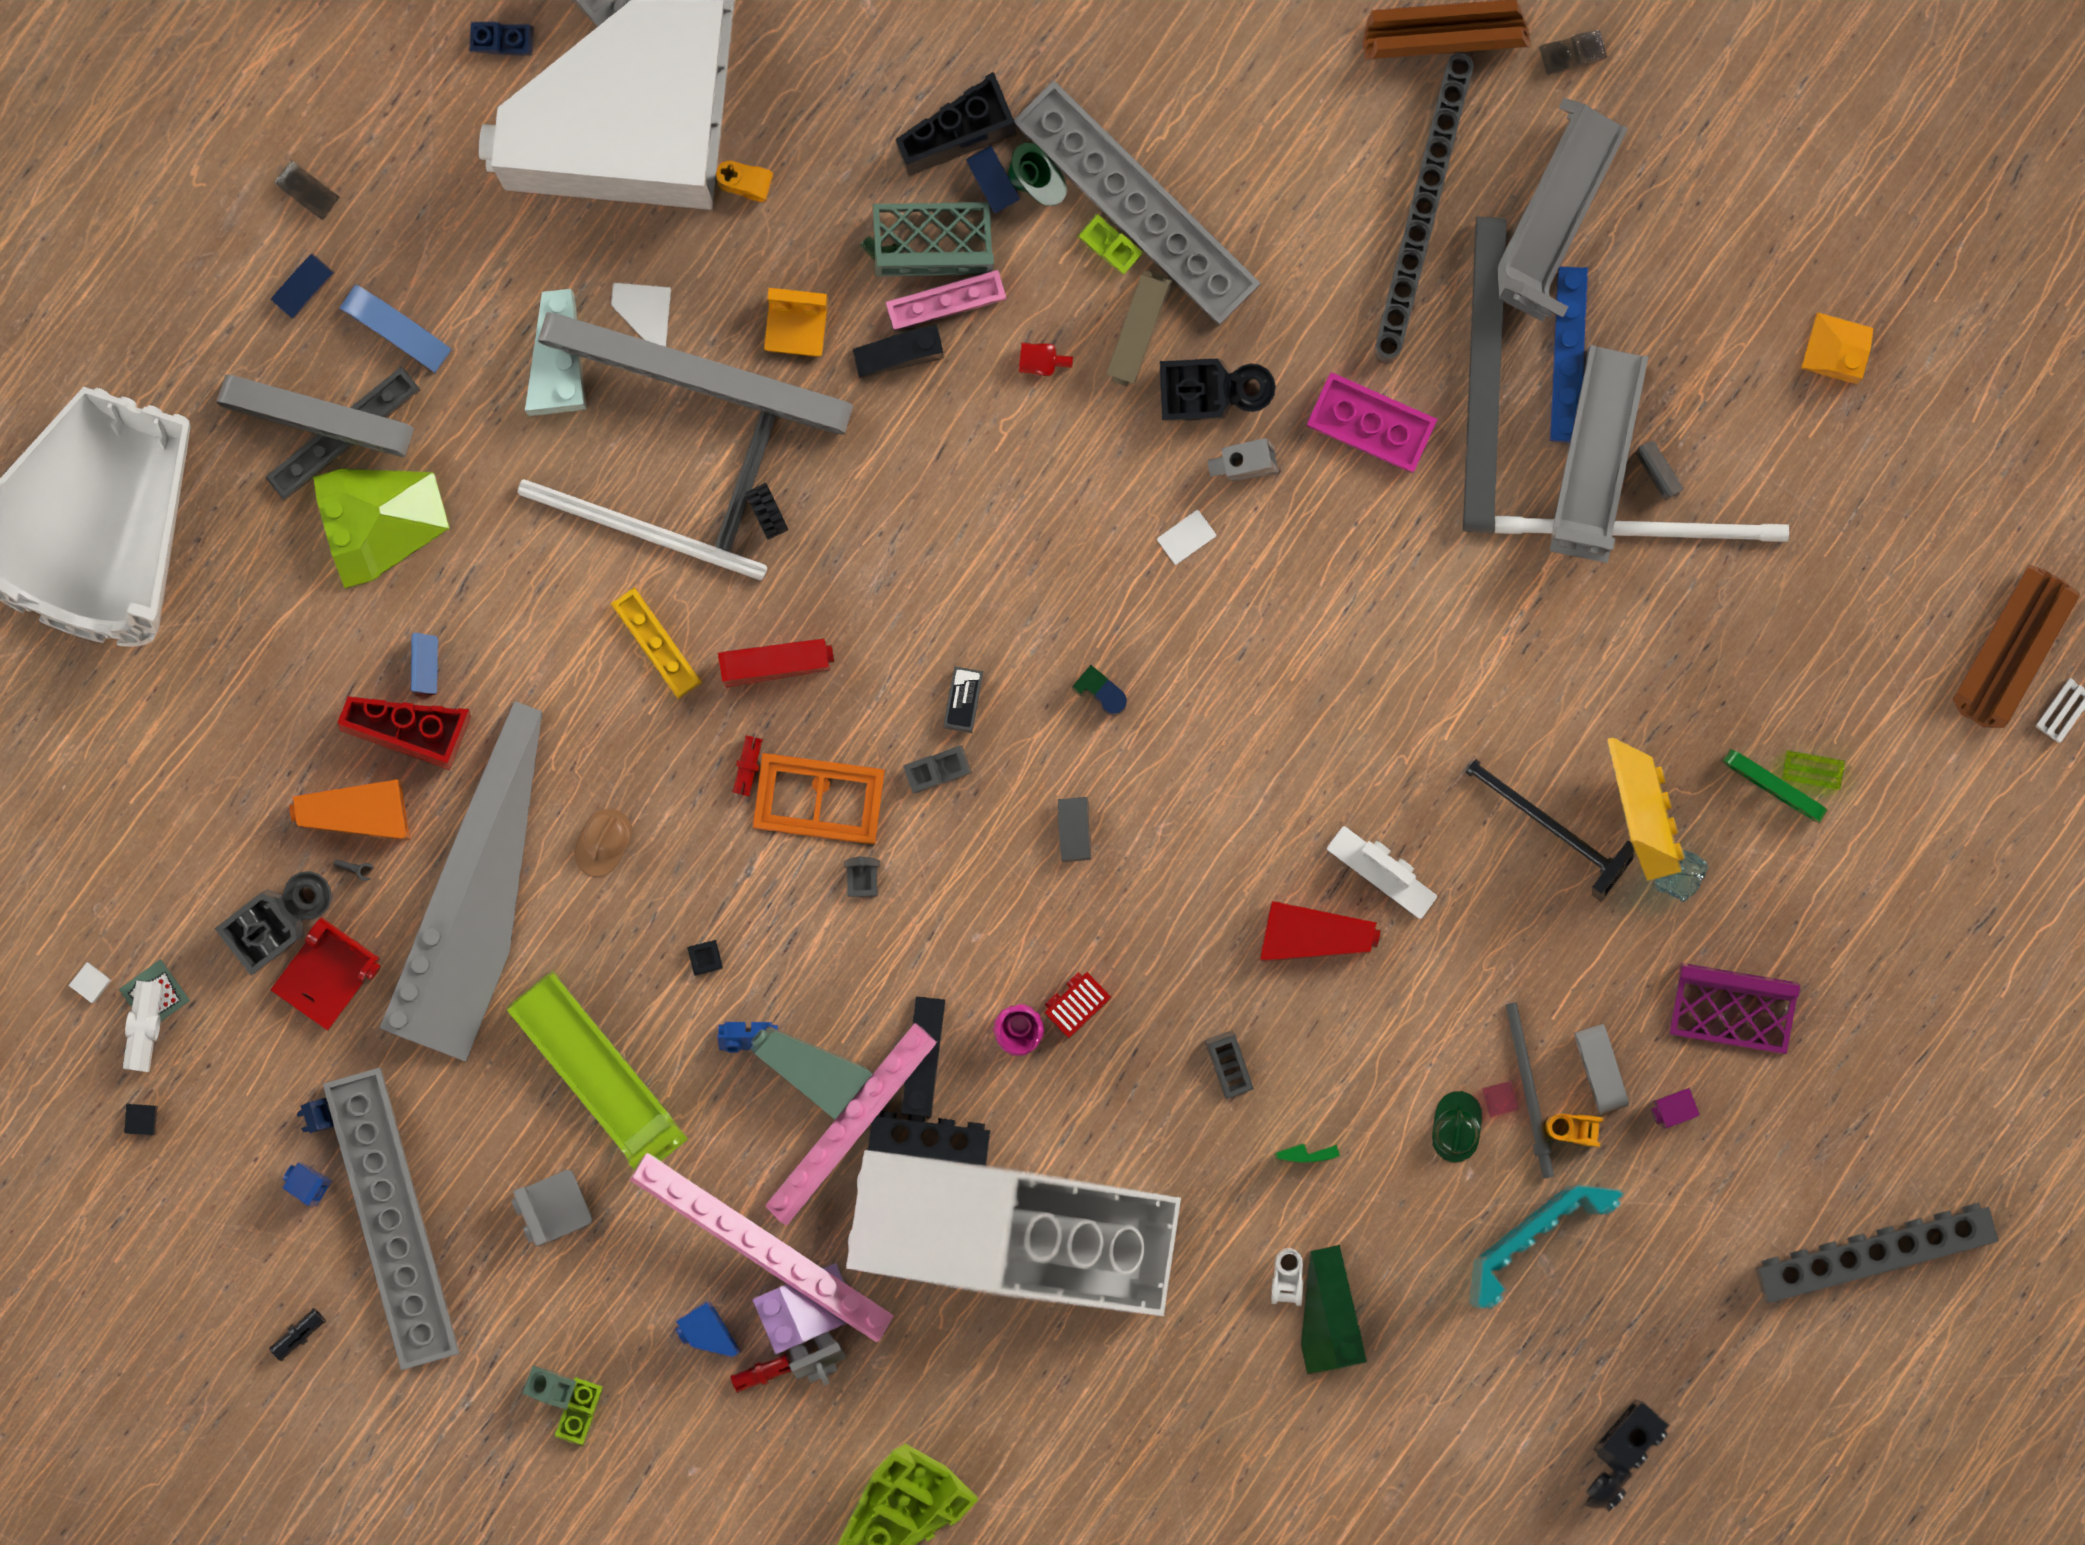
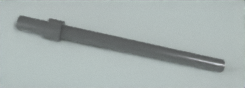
(1542, 1147)

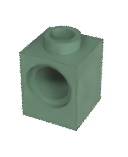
(549, 1387)

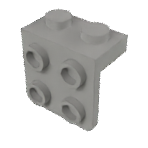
(552, 1208)

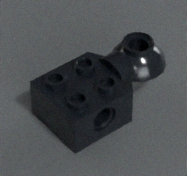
(1208, 390)
(1621, 1455)

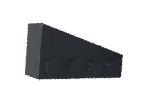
(958, 128)

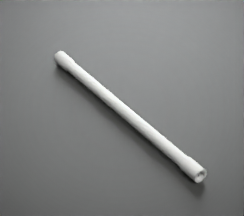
(1761, 532)

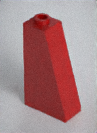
(774, 662)
(1312, 933)

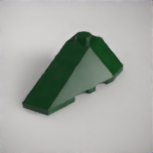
(1330, 1323)

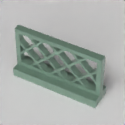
(929, 262)

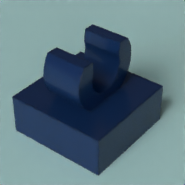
(316, 1115)

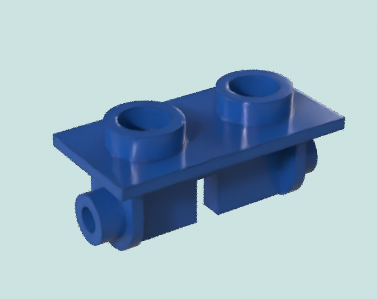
(734, 1038)

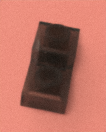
(1573, 52)
(307, 190)

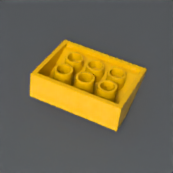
(1646, 810)

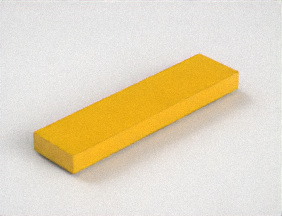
(656, 643)

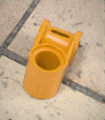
(748, 181)
(1579, 1129)

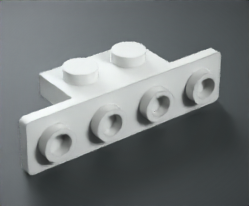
(1383, 871)

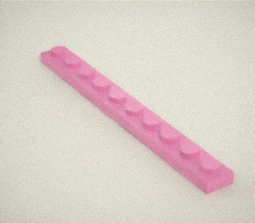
(761, 1247)

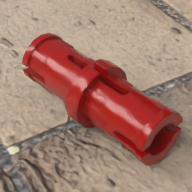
(747, 765)
(761, 1373)

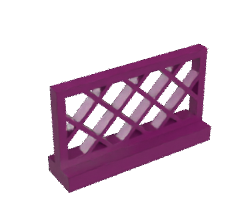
(1736, 982)

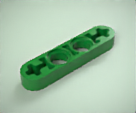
(1775, 786)

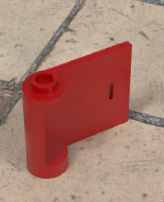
(329, 971)

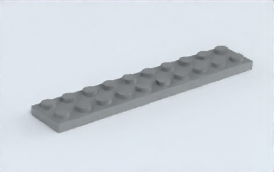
(1136, 203)
(391, 1218)

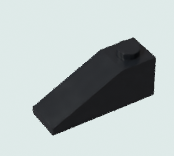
(899, 351)

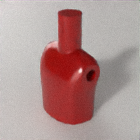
(1041, 359)

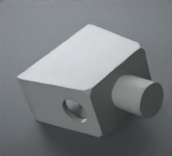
(1257, 456)

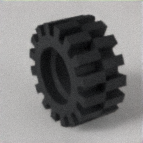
(766, 511)

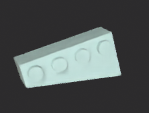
(555, 375)

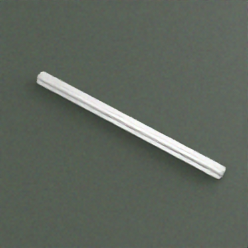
(642, 529)

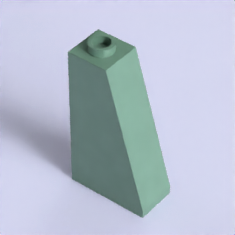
(817, 1073)

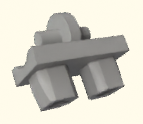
(818, 1364)

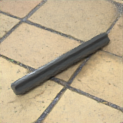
(745, 481)

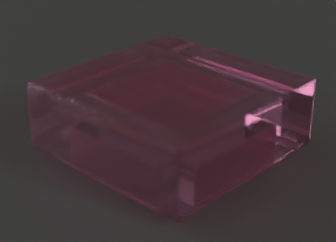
(1500, 1098)

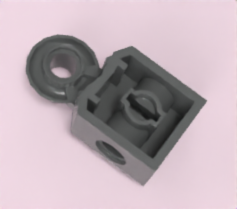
(274, 920)

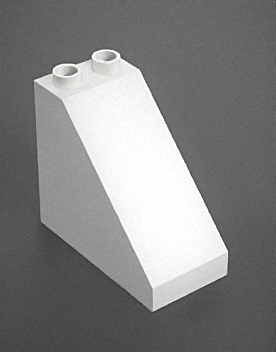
(623, 110)
(1013, 1233)

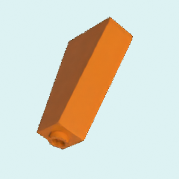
(359, 810)

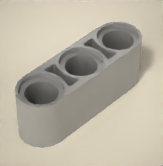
(1601, 1069)

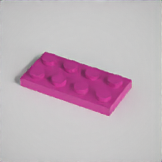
(1371, 422)

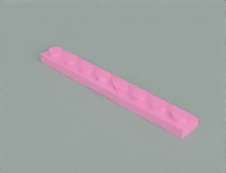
(850, 1124)

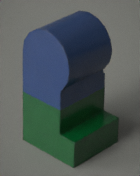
(1102, 689)

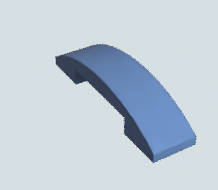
(395, 328)

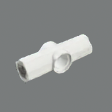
(142, 1026)

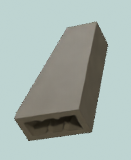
(1139, 327)

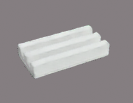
(2078, 690)

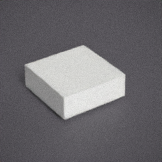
(90, 982)

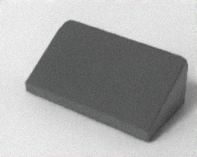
(1659, 470)

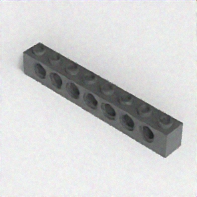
(1980, 1233)

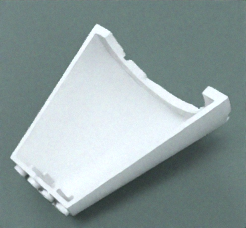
(94, 518)

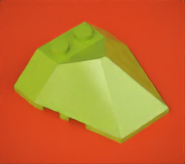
(377, 518)
(907, 1501)

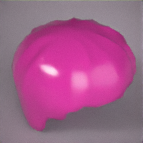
(1018, 1029)

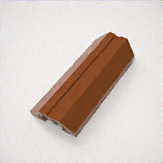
(1445, 29)
(2015, 648)

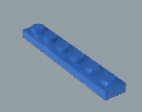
(1568, 351)

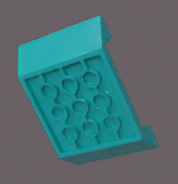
(1485, 1287)

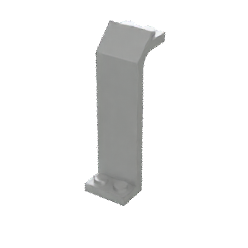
(1557, 210)
(1598, 454)

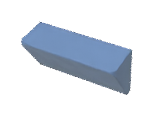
(424, 664)

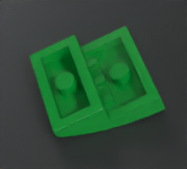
(1299, 1154)

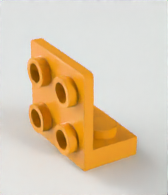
(796, 322)

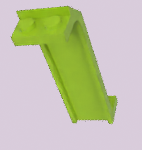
(596, 1071)

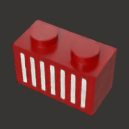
(1077, 1004)

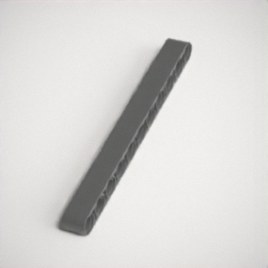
(1424, 193)
(1484, 377)

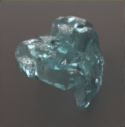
(1685, 883)

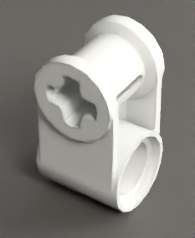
(1287, 1280)

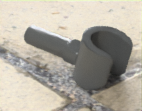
(352, 867)

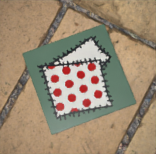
(172, 995)

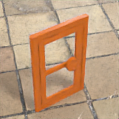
(823, 770)

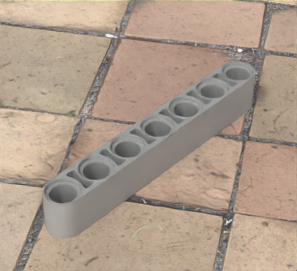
(315, 415)

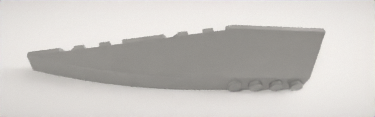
(473, 905)

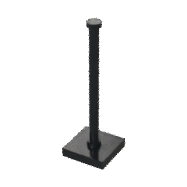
(1610, 868)

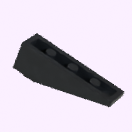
(921, 1084)

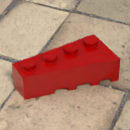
(411, 729)

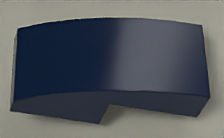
(501, 39)
(992, 179)
(302, 286)

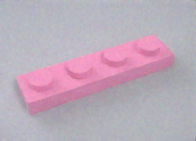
(946, 300)

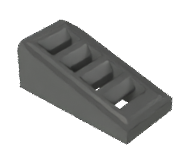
(1220, 1040)

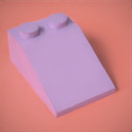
(793, 1317)

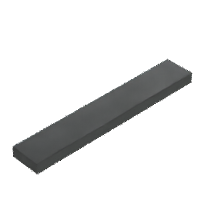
(324, 450)

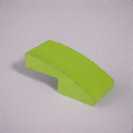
(1109, 244)

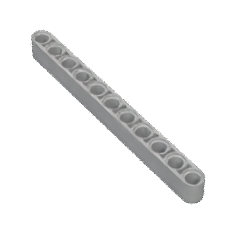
(695, 373)

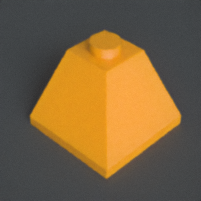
(1838, 348)

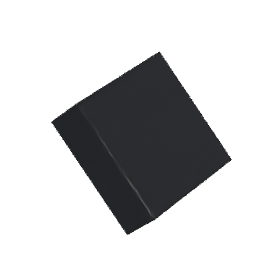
(705, 957)
(140, 1119)

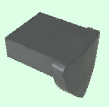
(862, 876)

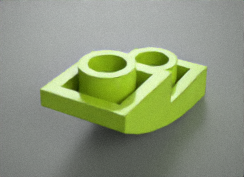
(579, 1413)

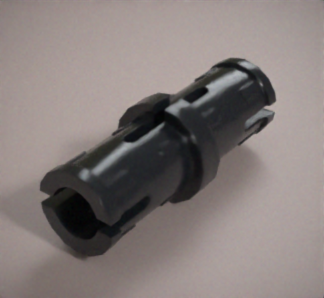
(297, 1334)

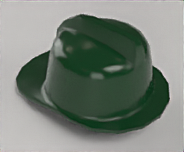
(1036, 174)
(1457, 1126)

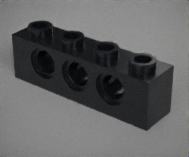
(974, 1153)

